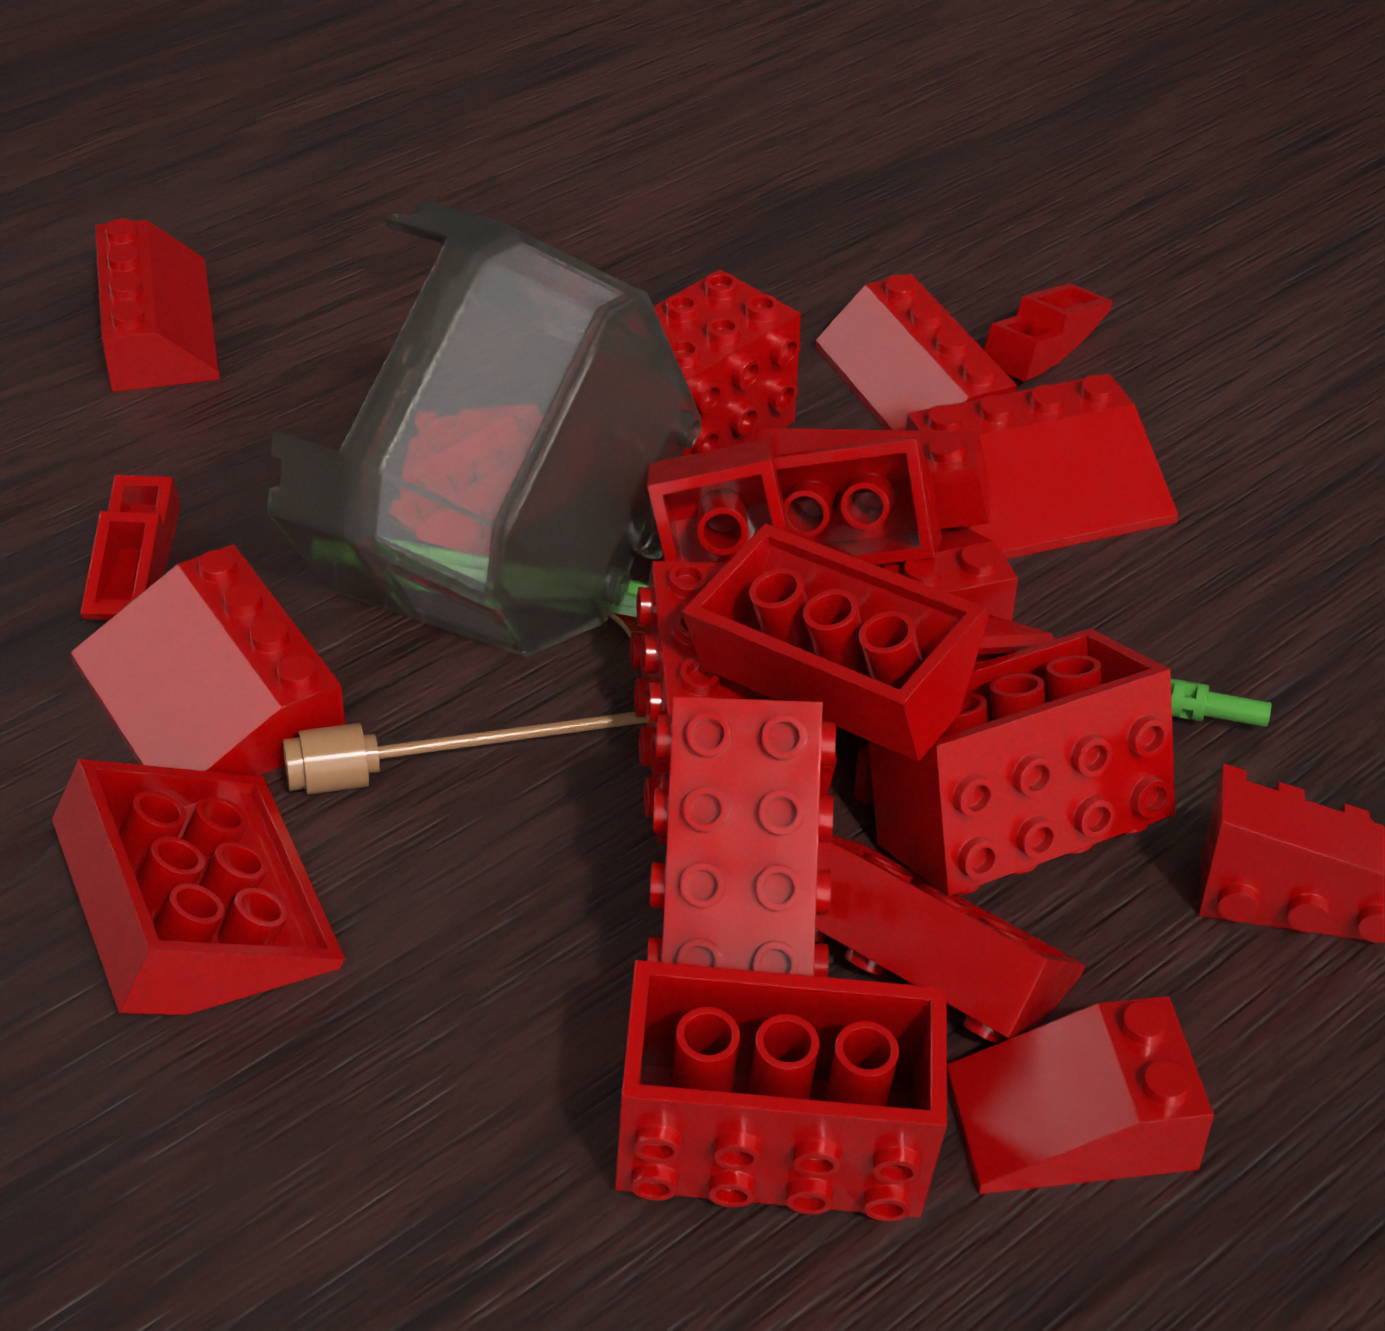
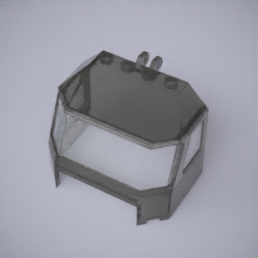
(497, 446)

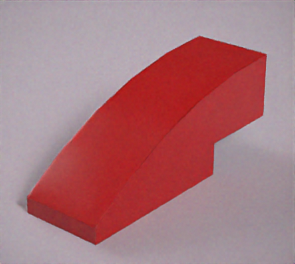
(1045, 329)
(130, 543)

